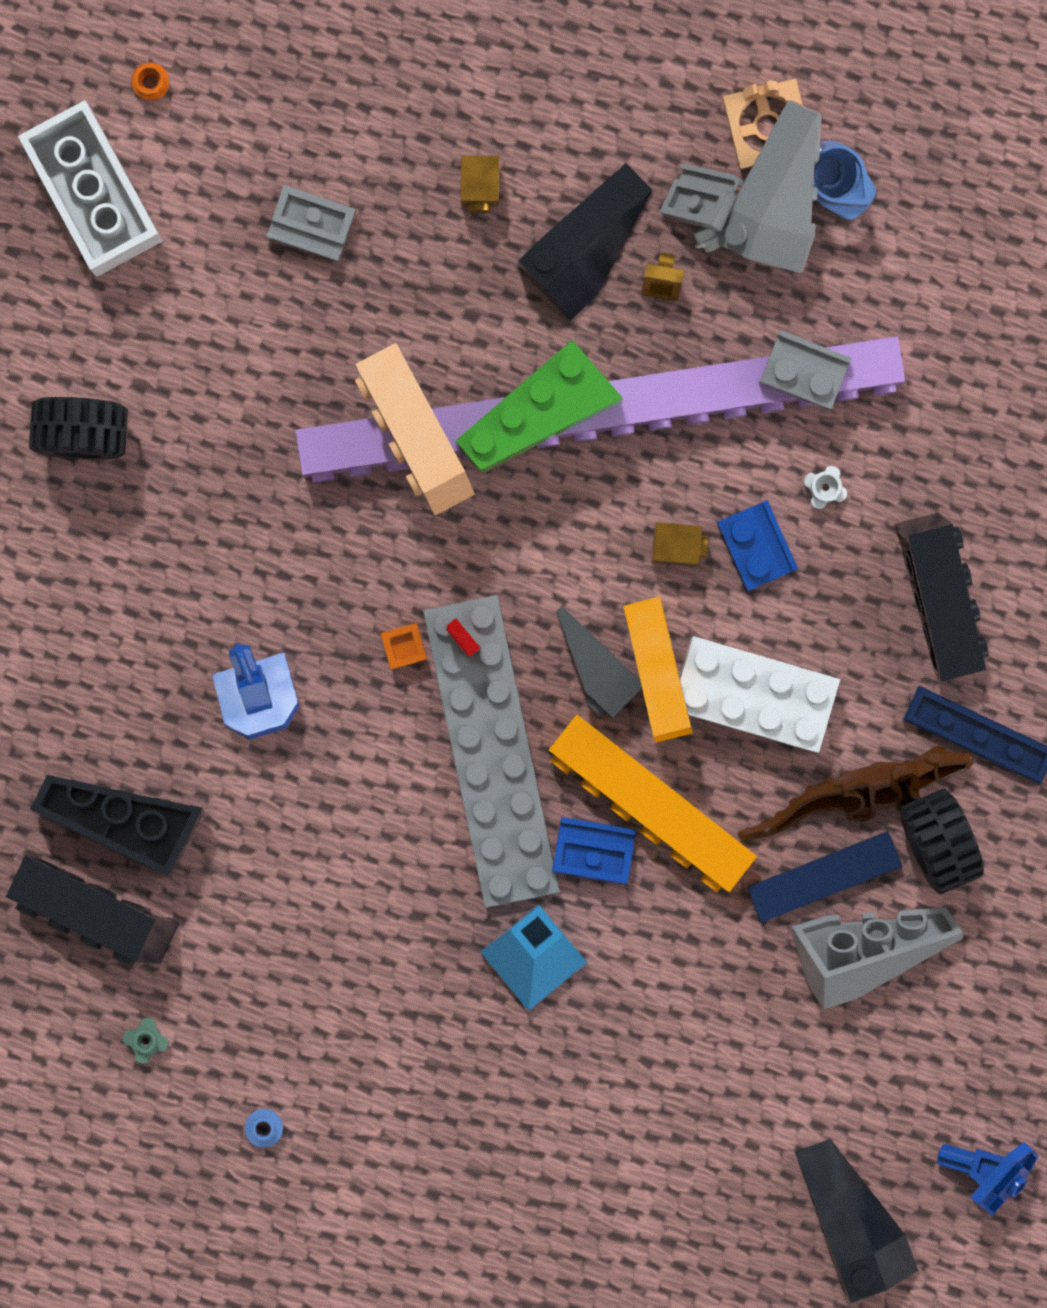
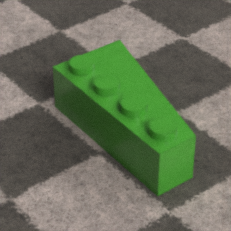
(546, 404)

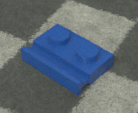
(757, 545)
(594, 851)

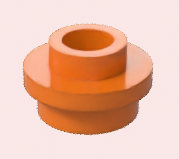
(142, 73)

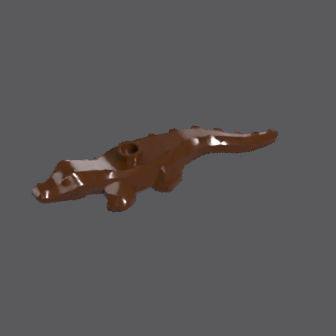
(866, 790)

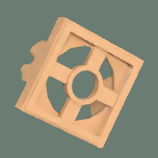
(737, 102)

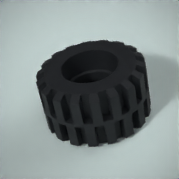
(78, 428)
(942, 841)

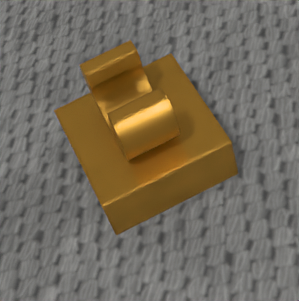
(662, 279)

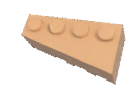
(414, 428)

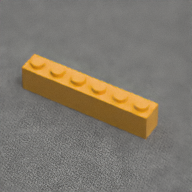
(652, 803)

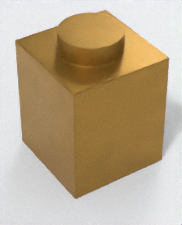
(479, 183)
(678, 544)

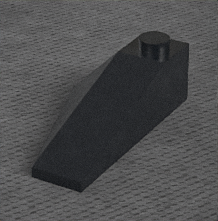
(581, 249)
(860, 1232)

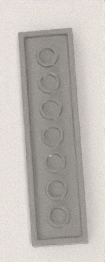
(492, 754)

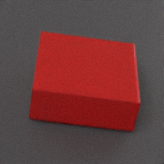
(462, 638)

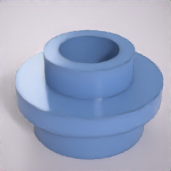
(272, 1119)

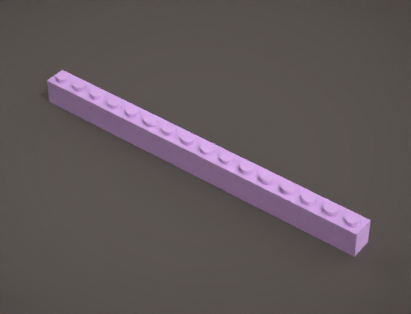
(646, 401)

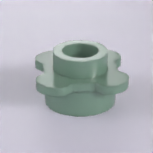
(156, 1041)

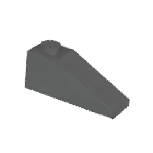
(600, 672)

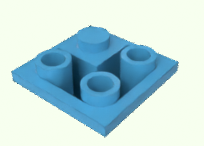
(533, 957)

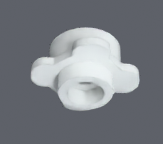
(829, 477)

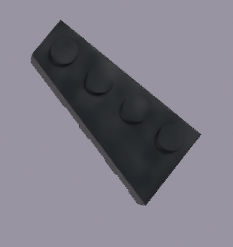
(944, 595)
(121, 821)
(90, 912)

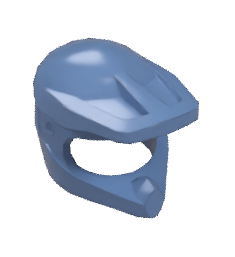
(851, 186)

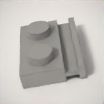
(701, 197)
(311, 223)
(805, 370)

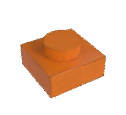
(403, 646)

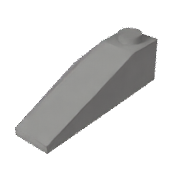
(775, 203)
(857, 957)

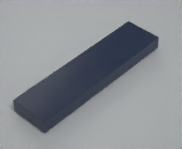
(977, 734)
(824, 876)

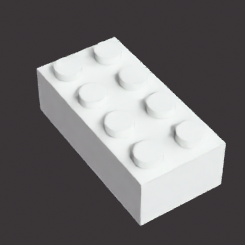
(90, 188)
(757, 694)

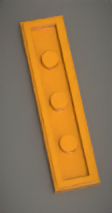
(657, 669)

